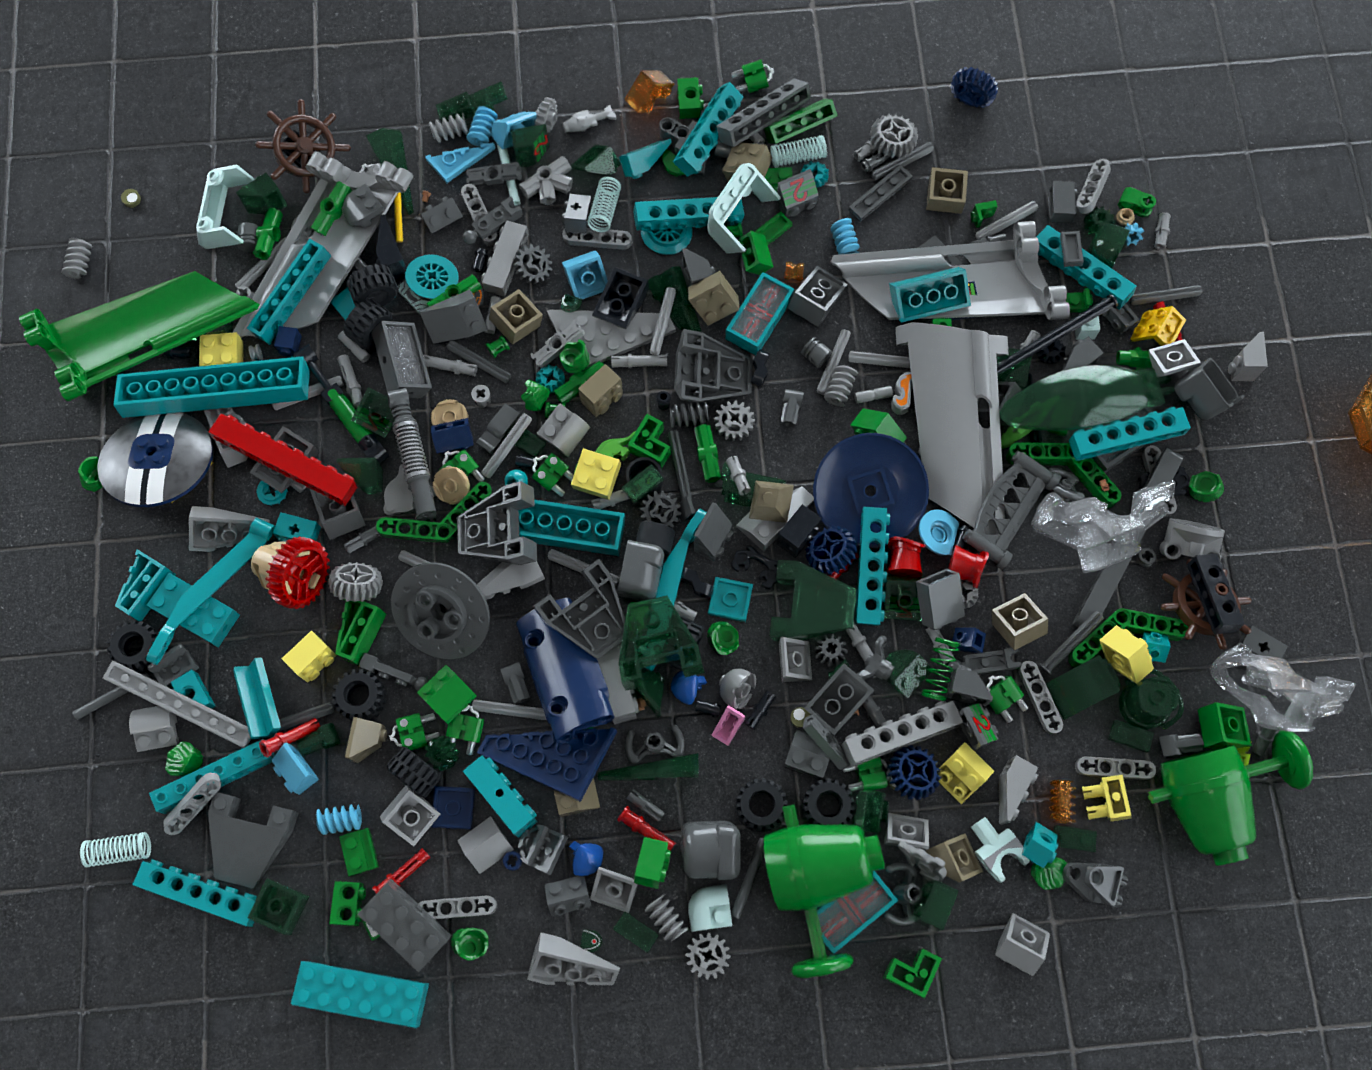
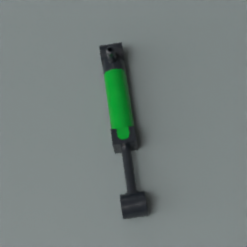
(344, 409)

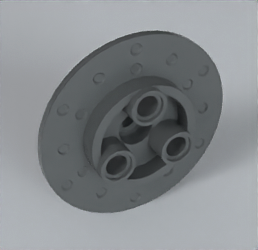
(446, 622)

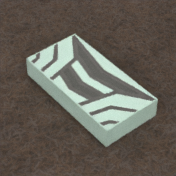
(416, 301)

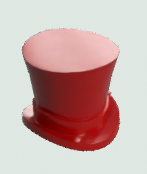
(905, 557)
(968, 564)

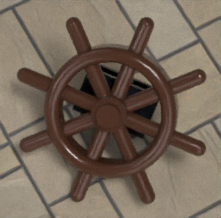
(298, 146)

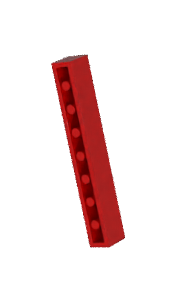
(283, 459)

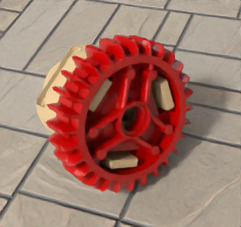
(291, 570)

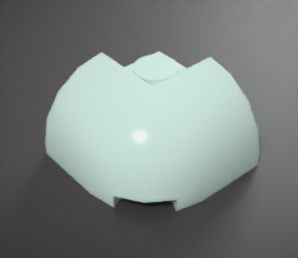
(709, 908)

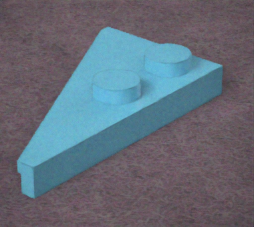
(457, 161)

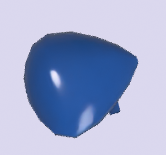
(686, 688)
(587, 858)

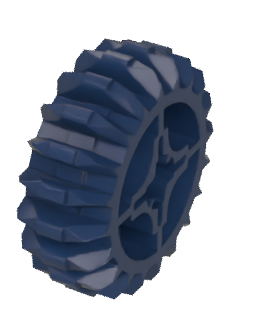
(974, 87)
(831, 550)
(926, 782)

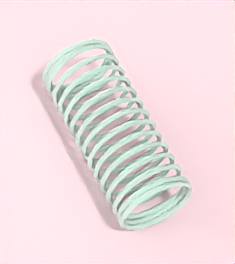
(820, 141)
(601, 189)
(93, 849)

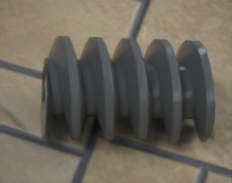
(690, 414)

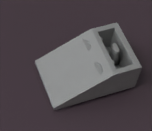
(1013, 784)

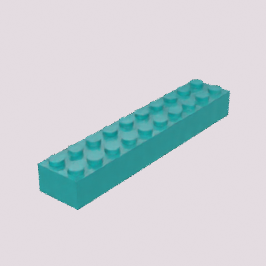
(212, 387)

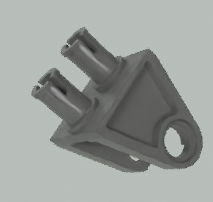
(1096, 882)

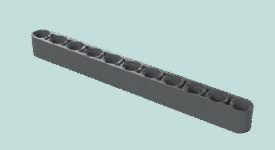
(1109, 577)

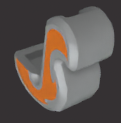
(901, 401)

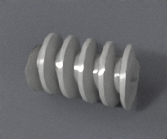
(448, 128)
(75, 258)
(840, 385)
(666, 919)

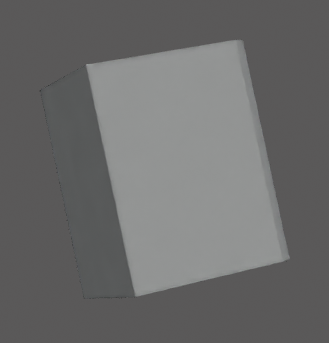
(1173, 358)
(795, 660)
(907, 829)
(485, 845)
(613, 890)

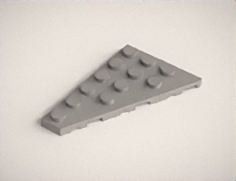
(606, 339)

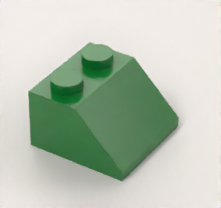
(447, 694)
(1224, 726)

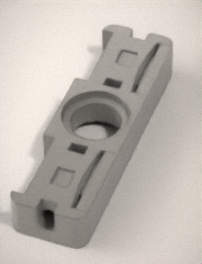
(549, 353)

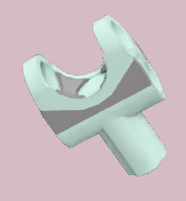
(995, 847)

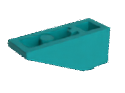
(642, 159)

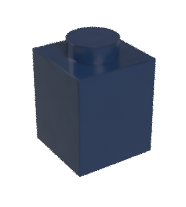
(287, 341)

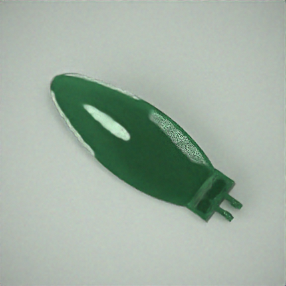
(1084, 398)

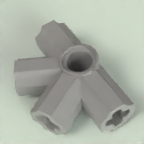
(547, 186)

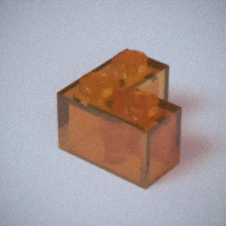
(647, 88)

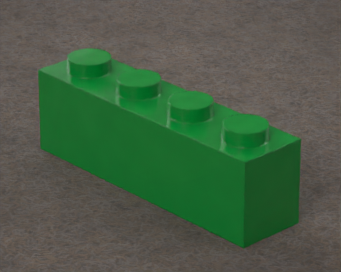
(800, 121)

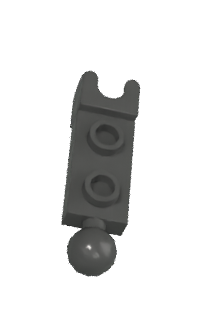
(493, 221)
(988, 662)
(373, 665)

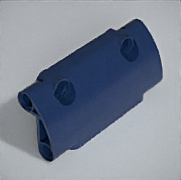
(564, 678)

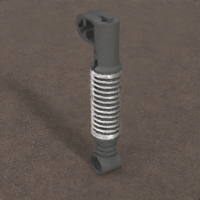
(412, 455)

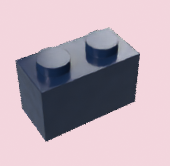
(452, 436)

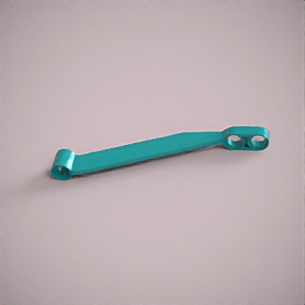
(675, 562)
(209, 583)

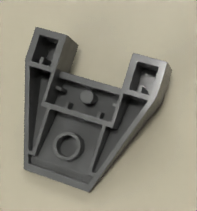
(492, 527)
(593, 619)
(244, 848)

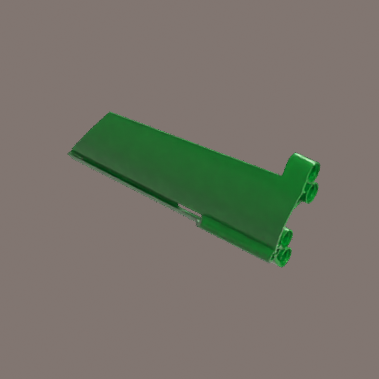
(100, 339)

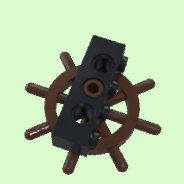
(1212, 599)

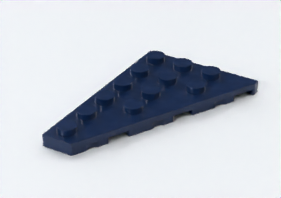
(558, 766)

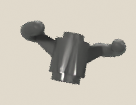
(1065, 487)
(877, 664)
(654, 737)
(906, 894)

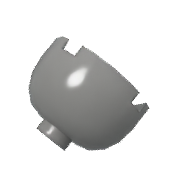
(736, 687)

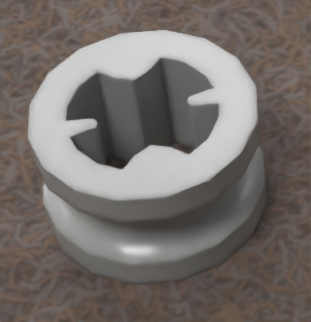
(255, 352)

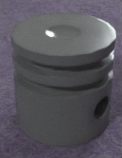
(247, 232)
(816, 352)

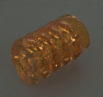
(1062, 801)

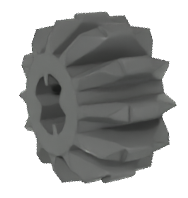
(831, 642)

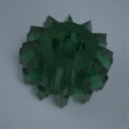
(1097, 218)
(442, 753)

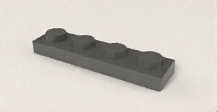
(880, 193)

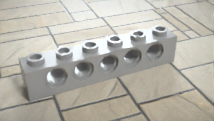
(945, 711)

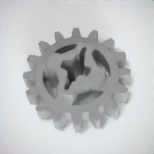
(547, 113)
(734, 412)
(712, 946)

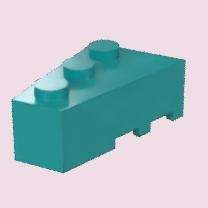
(141, 585)

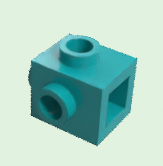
(1157, 646)

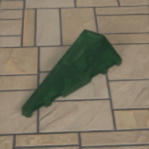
(390, 148)
(682, 310)
(675, 767)

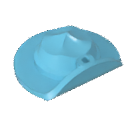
(938, 531)

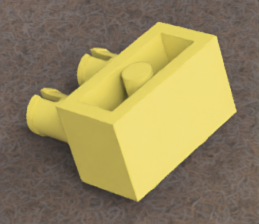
(1116, 803)

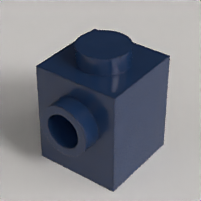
(970, 639)

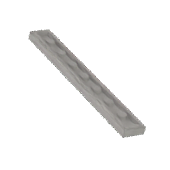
(178, 704)

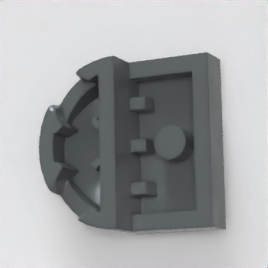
(361, 207)
(541, 848)

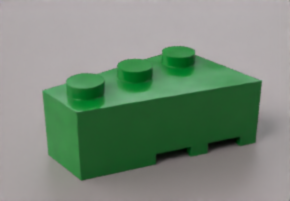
(358, 630)

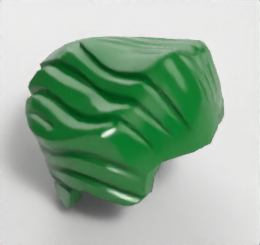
(575, 356)
(535, 396)
(89, 474)
(1206, 486)
(723, 638)
(183, 759)
(1050, 876)
(470, 943)

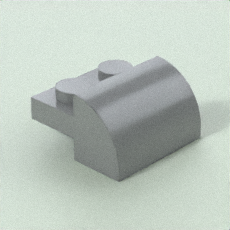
(563, 430)
(153, 728)

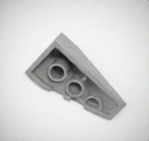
(229, 455)
(217, 528)
(765, 532)
(509, 576)
(565, 962)

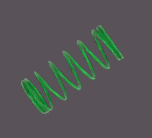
(926, 693)

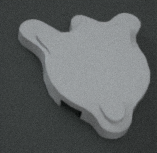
(398, 496)
(931, 867)

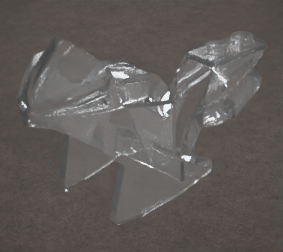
(1095, 525)
(1274, 674)

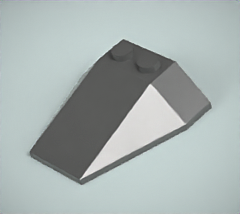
(710, 369)

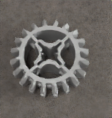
(893, 136)
(355, 582)

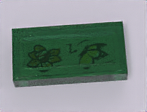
(642, 483)

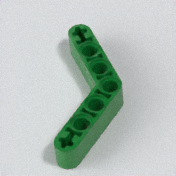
(1064, 458)
(434, 527)
(1129, 616)

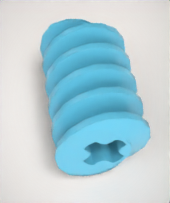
(481, 126)
(844, 236)
(339, 820)

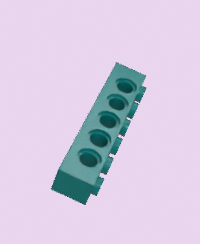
(705, 132)
(679, 209)
(1092, 269)
(289, 291)
(1084, 449)
(863, 615)
(228, 768)
(148, 879)

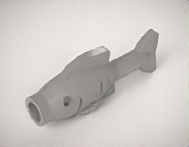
(583, 120)

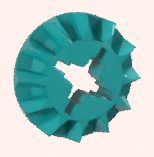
(822, 172)
(558, 375)
(262, 493)

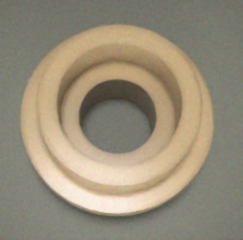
(1126, 212)

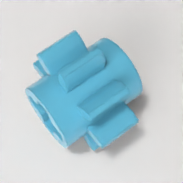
(1136, 237)

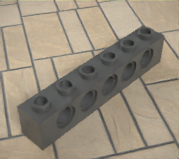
(763, 112)

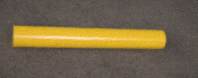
(398, 218)

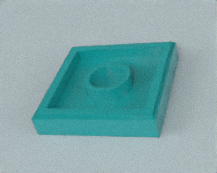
(730, 599)

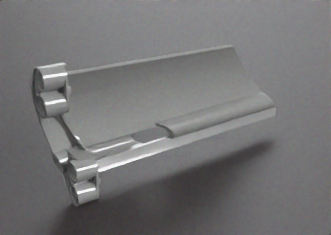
(341, 241)
(1003, 273)
(948, 377)

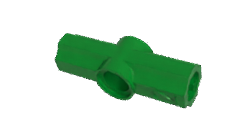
(326, 216)
(268, 234)
(470, 283)
(570, 389)
(707, 453)

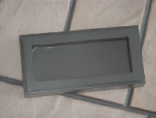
(1071, 248)

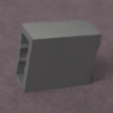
(940, 599)

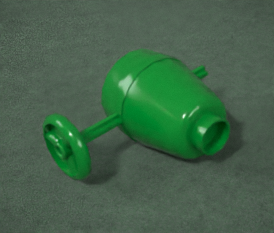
(1215, 793)
(813, 868)

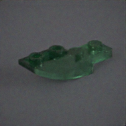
(468, 103)

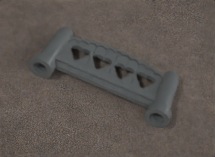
(1037, 479)

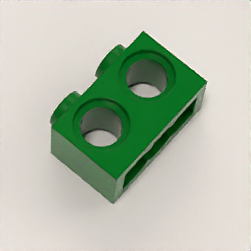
(341, 903)

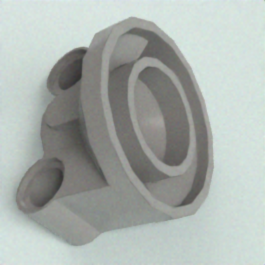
(1191, 539)

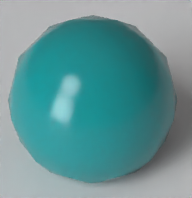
(515, 476)

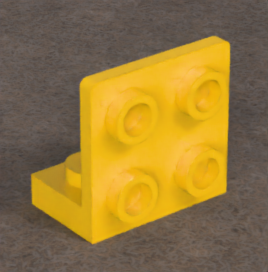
(1160, 324)

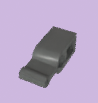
(498, 428)

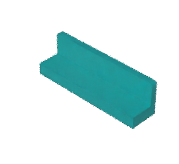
(257, 699)

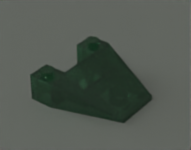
(819, 603)
(653, 637)

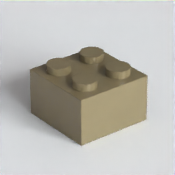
(747, 153)
(947, 190)
(713, 298)
(515, 316)
(601, 391)
(1019, 621)

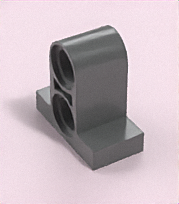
(675, 131)

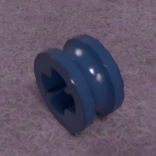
(506, 858)

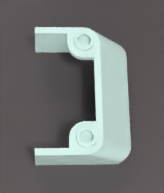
(743, 182)
(208, 227)

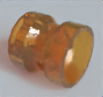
(794, 271)

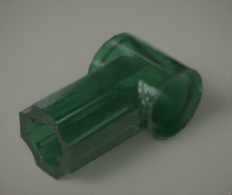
(324, 737)

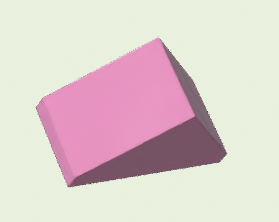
(728, 725)

